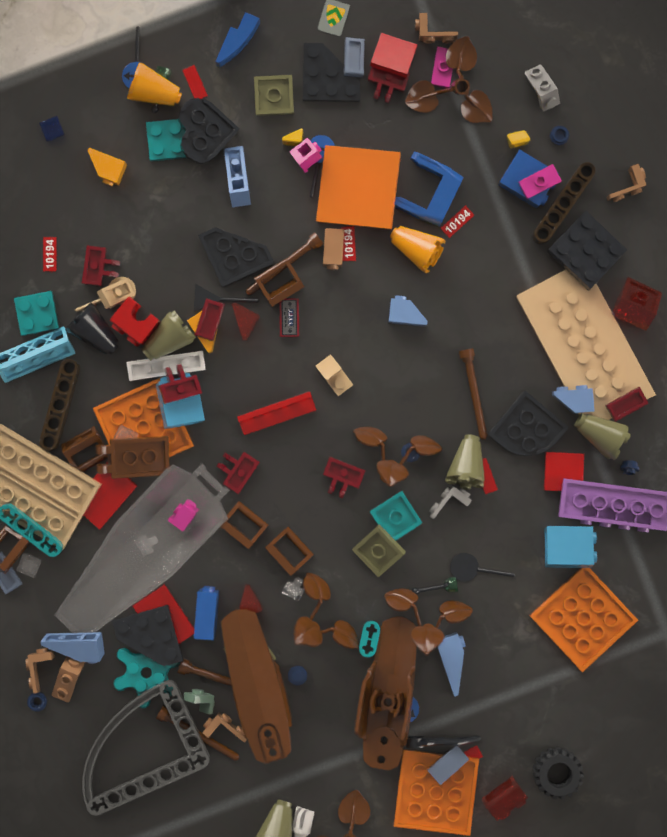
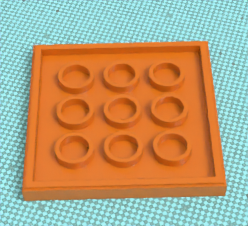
(358, 187)
(141, 413)
(583, 618)
(432, 806)

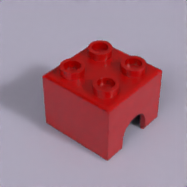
(125, 322)

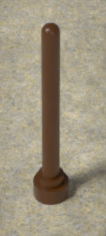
(313, 242)
(467, 357)
(186, 668)
(164, 715)

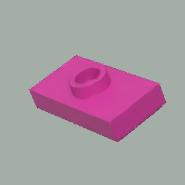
(441, 72)
(539, 181)

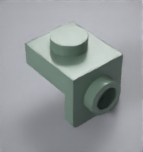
(199, 696)

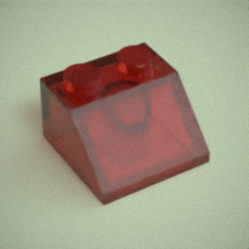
(637, 304)
(504, 799)

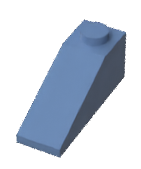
(237, 176)
(78, 646)
(452, 657)

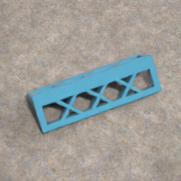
(35, 357)

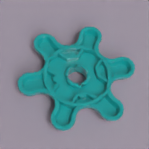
(133, 678)

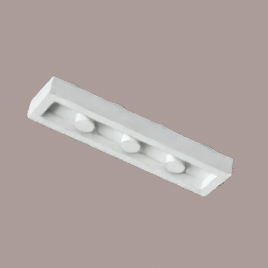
(156, 368)

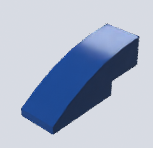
(237, 39)

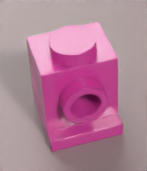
(306, 154)
(184, 515)

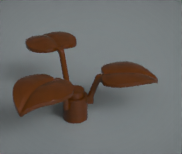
(477, 106)
(389, 470)
(309, 632)
(427, 636)
(353, 810)

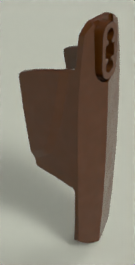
(257, 686)
(388, 695)

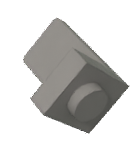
(544, 87)
(460, 495)

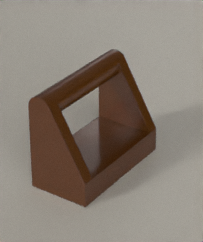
(283, 291)
(81, 442)
(237, 534)
(16, 552)
(282, 560)

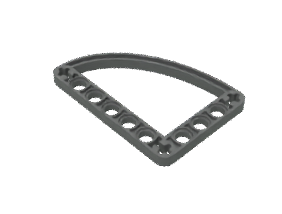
(155, 774)

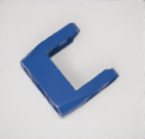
(443, 195)

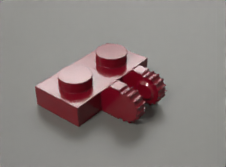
(388, 80)
(94, 266)
(181, 388)
(241, 471)
(343, 472)

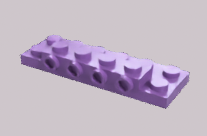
(613, 505)

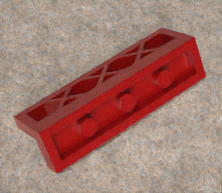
(276, 413)

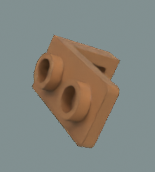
(431, 37)
(637, 175)
(333, 248)
(41, 655)
(67, 679)
(211, 724)

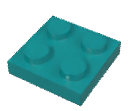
(165, 140)
(36, 313)
(396, 516)

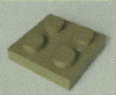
(273, 95)
(378, 550)

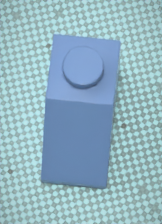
(405, 312)

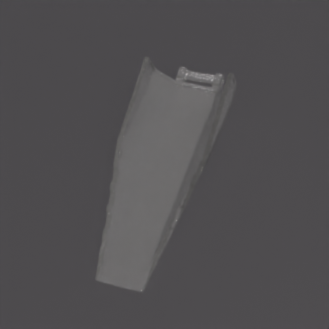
(119, 571)

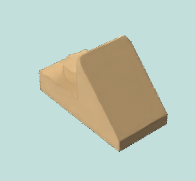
(115, 293)
(334, 375)

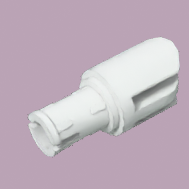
(302, 822)

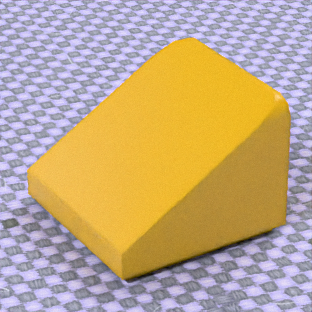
(293, 138)
(518, 139)

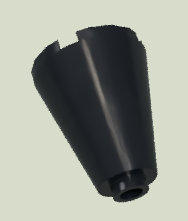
(93, 330)

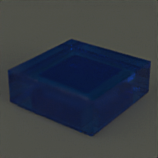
(52, 128)

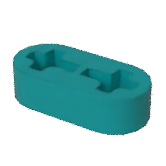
(364, 638)

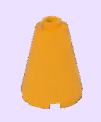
(153, 88)
(418, 246)

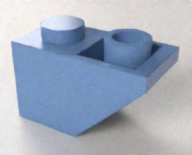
(576, 400)

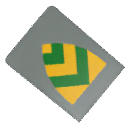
(333, 17)

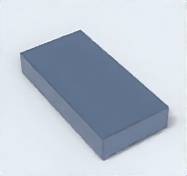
(354, 57)
(9, 580)
(448, 764)

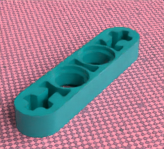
(31, 528)

